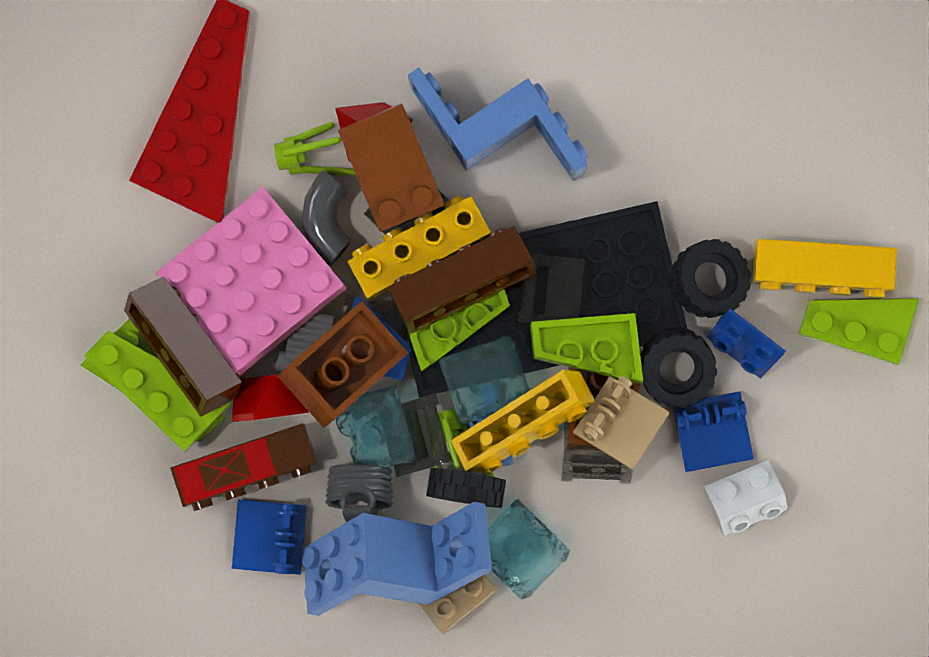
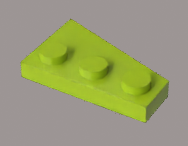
(444, 335)

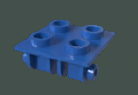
(745, 343)
(713, 432)
(269, 537)

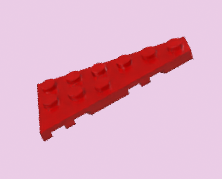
(195, 133)

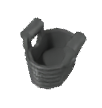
(359, 483)

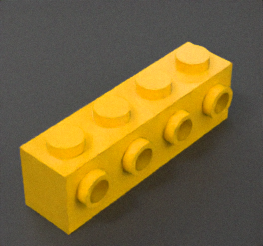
(416, 247)
(824, 266)
(523, 421)

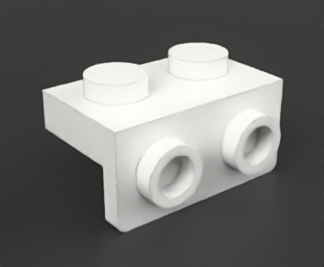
(747, 498)

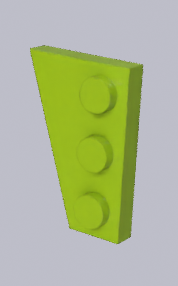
(862, 326)
(591, 344)

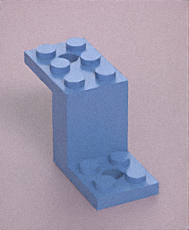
(499, 123)
(396, 559)

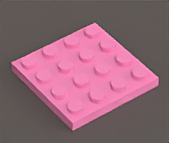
(252, 280)

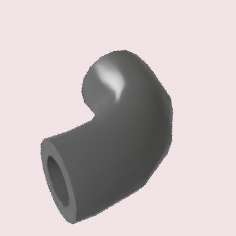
(320, 218)

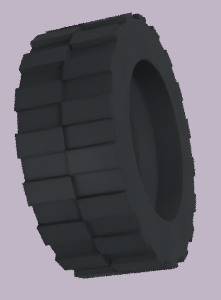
(735, 271)
(700, 381)
(465, 487)

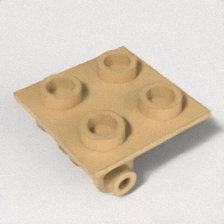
(621, 422)
(459, 603)

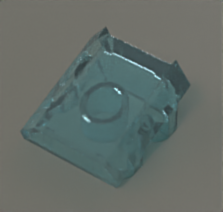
(484, 378)
(377, 429)
(523, 550)

